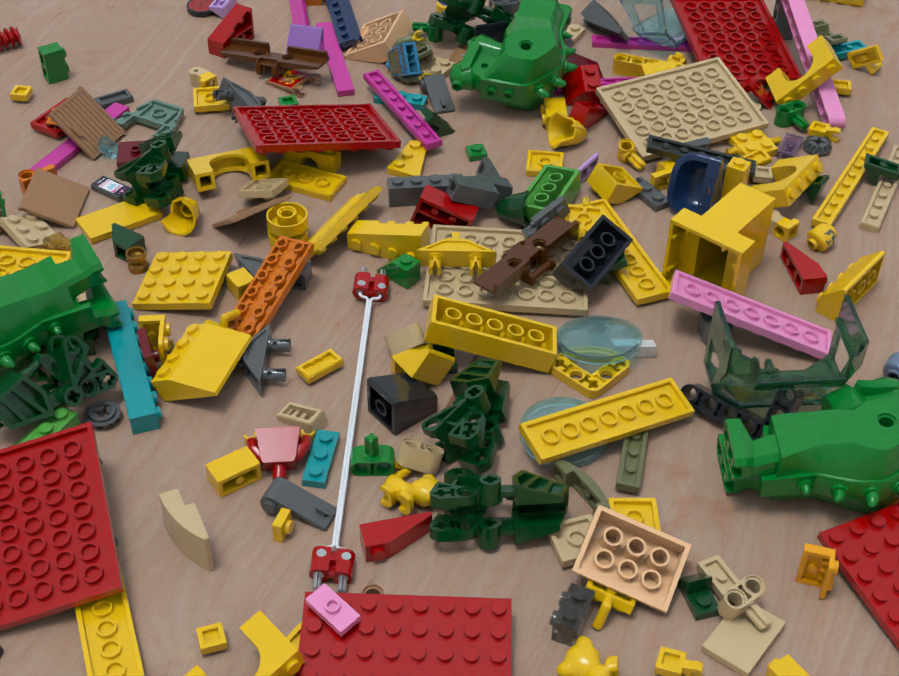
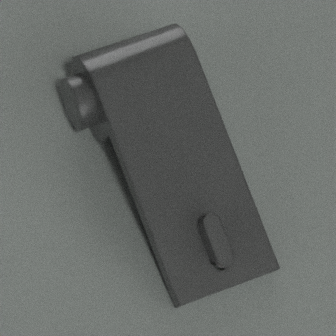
(438, 93)
(300, 502)

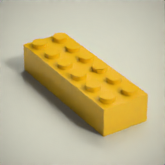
(491, 333)

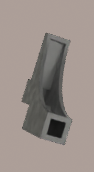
(482, 189)

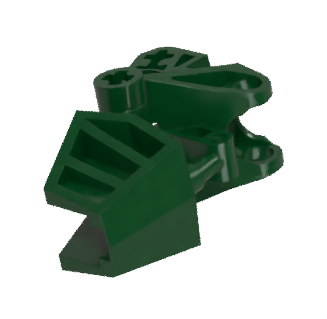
(463, 11)
(156, 172)
(66, 373)
(477, 397)
(536, 509)

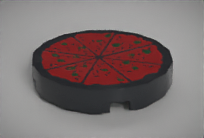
(199, 8)

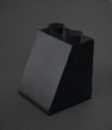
(399, 401)

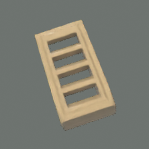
(304, 416)

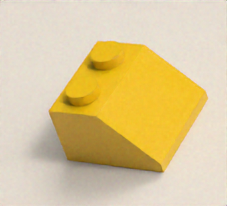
(613, 183)

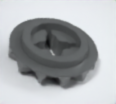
(824, 145)
(98, 409)

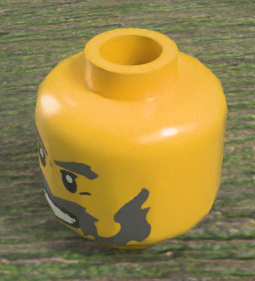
(821, 237)

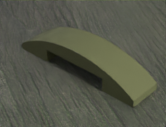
(822, 28)
(423, 48)
(585, 486)

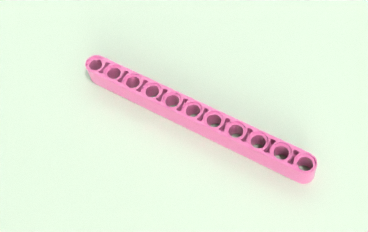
(803, 34)

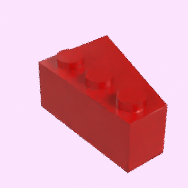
(236, 24)
(438, 209)

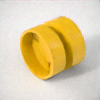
(287, 220)

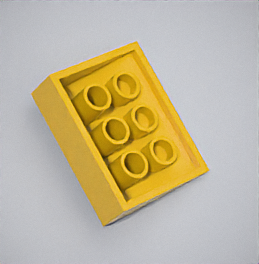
(200, 362)

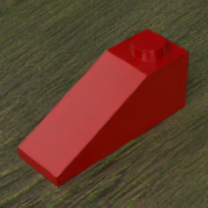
(588, 112)
(803, 270)
(389, 536)

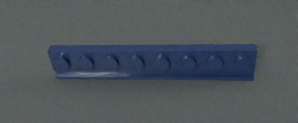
(344, 22)

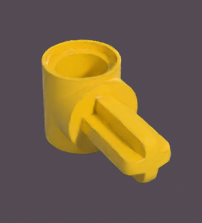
(627, 153)

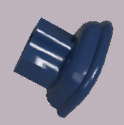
(690, 183)

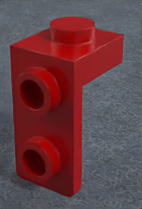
(756, 88)

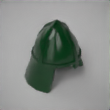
(512, 209)

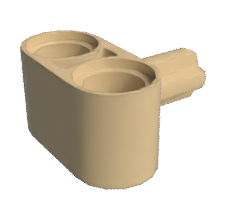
(405, 339)
(419, 455)
(745, 601)

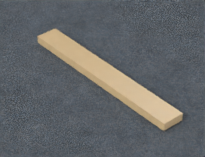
(880, 199)

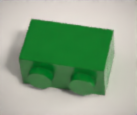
(53, 62)

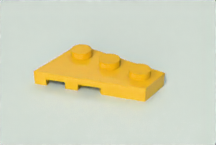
(408, 161)

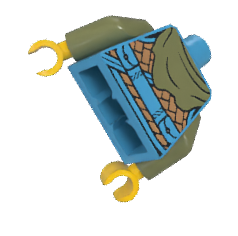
(404, 59)

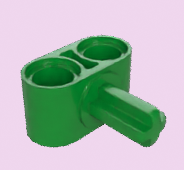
(434, 33)
(791, 114)
(372, 458)

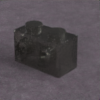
(574, 612)

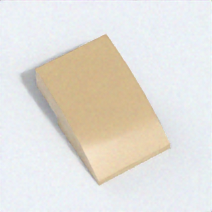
(186, 529)

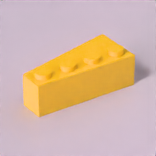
(387, 239)

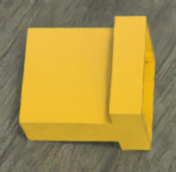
(723, 241)

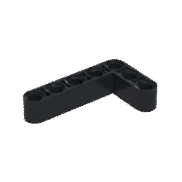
(722, 407)

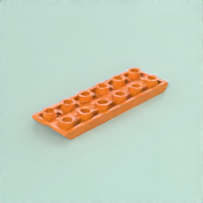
(271, 284)

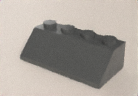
(407, 190)

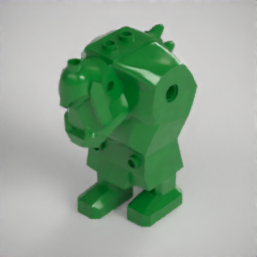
(525, 64)
(44, 304)
(832, 454)

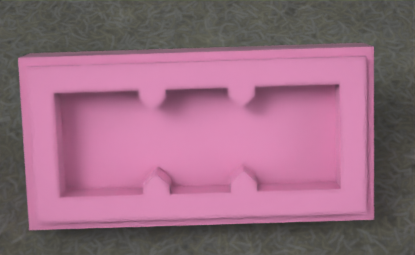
(332, 609)

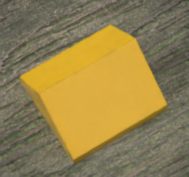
(426, 365)

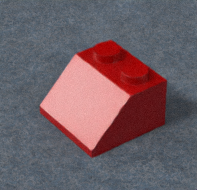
(582, 84)

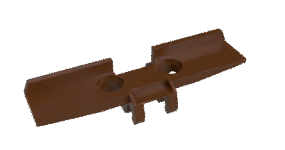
(259, 53)
(524, 253)

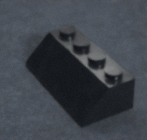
(592, 255)

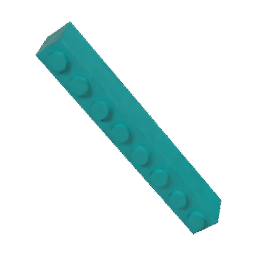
(133, 373)

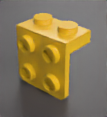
(158, 334)

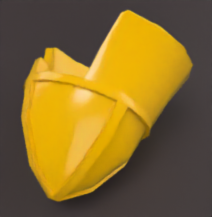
(564, 131)
(182, 216)

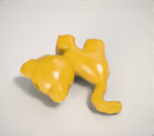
(399, 490)
(584, 660)

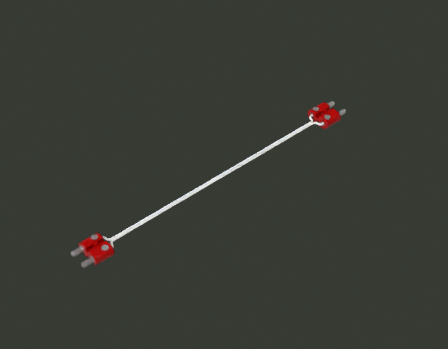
(340, 564)

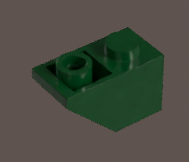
(125, 239)

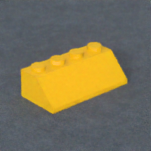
(855, 282)

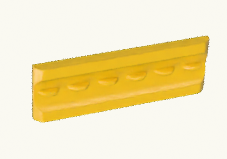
(340, 219)

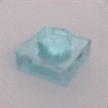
(108, 147)

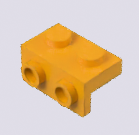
(817, 567)

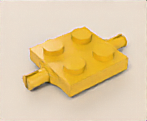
(748, 142)
(585, 215)

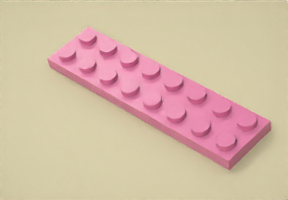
(751, 315)

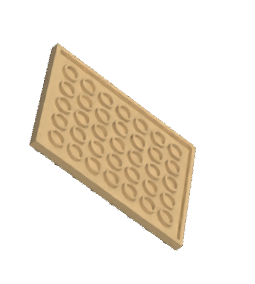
(681, 105)
(545, 297)

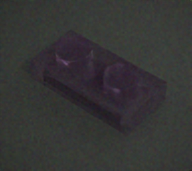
(789, 146)

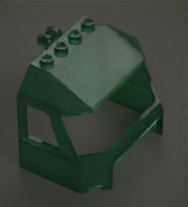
(748, 386)

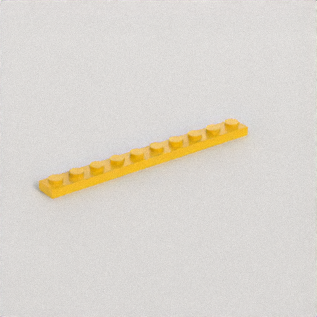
(849, 178)

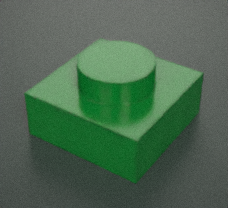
(288, 100)
(475, 152)

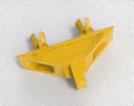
(455, 253)

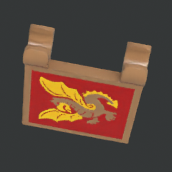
(293, 81)

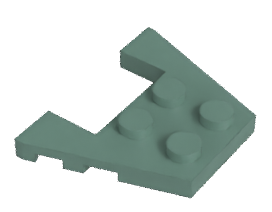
(154, 114)

